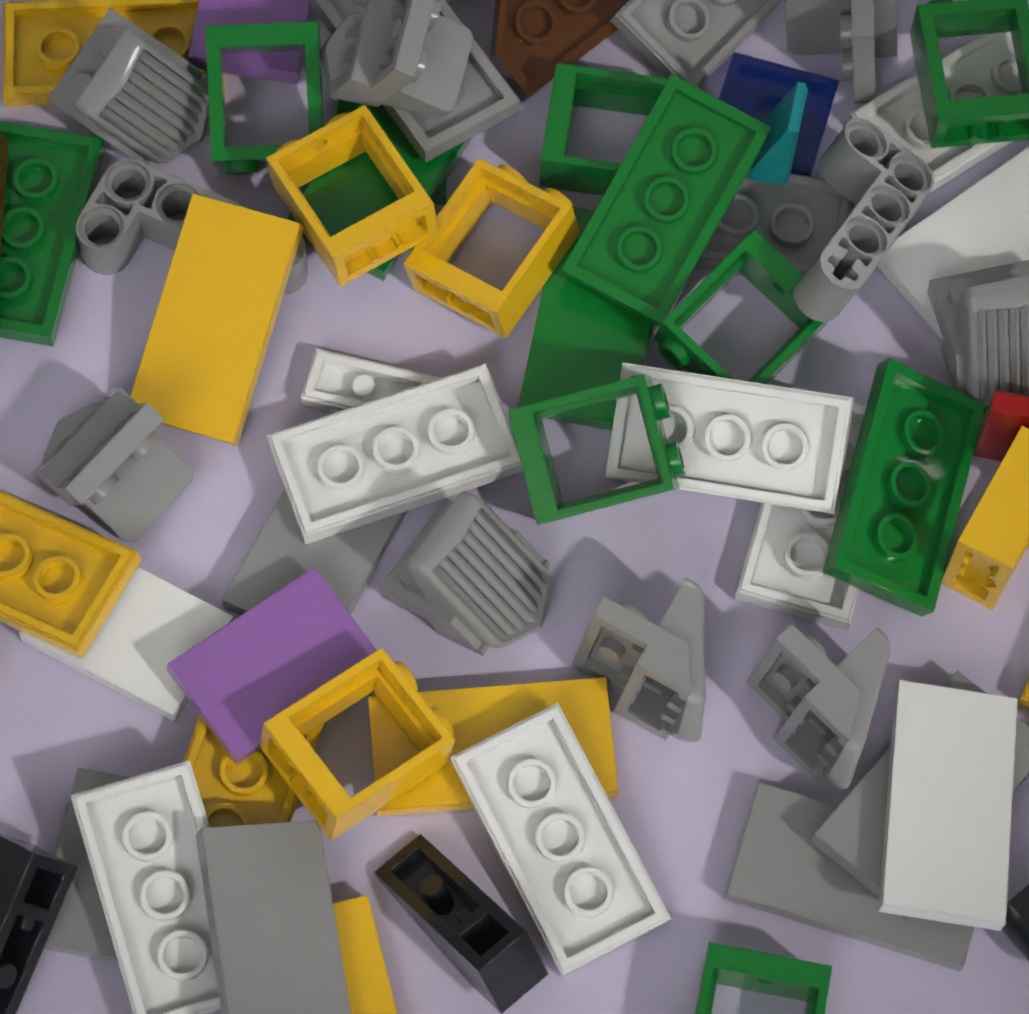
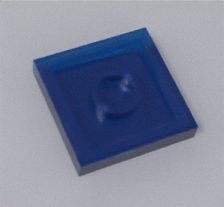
(759, 86)

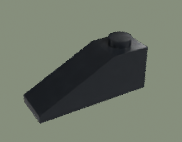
(30, 899)
(464, 923)

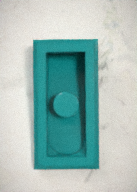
(777, 154)

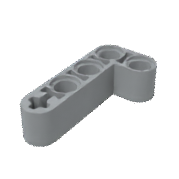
(887, 189)
(145, 217)

